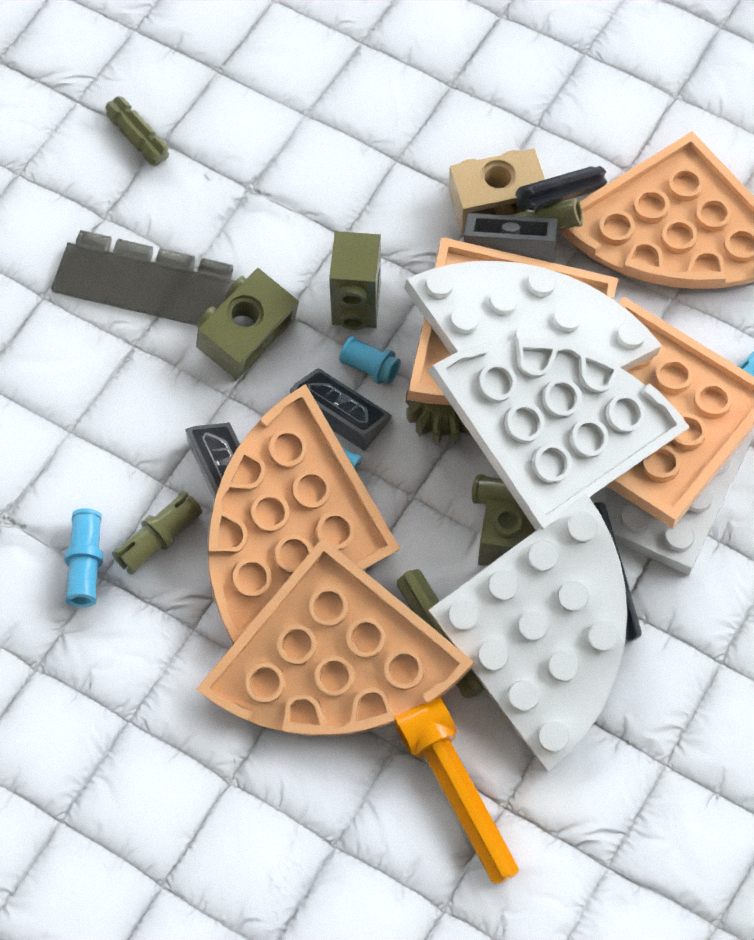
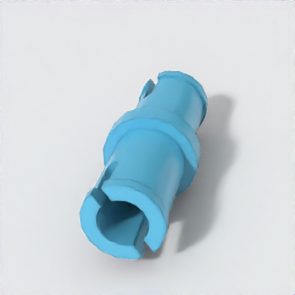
(83, 558)

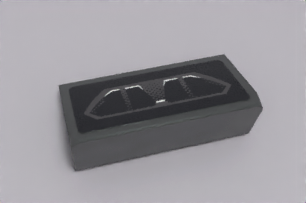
(345, 409)
(213, 450)

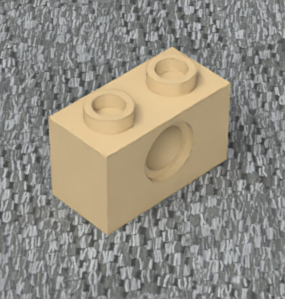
(473, 181)

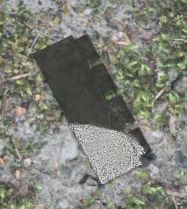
(136, 283)

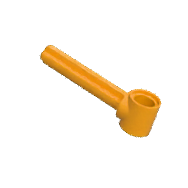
(428, 734)

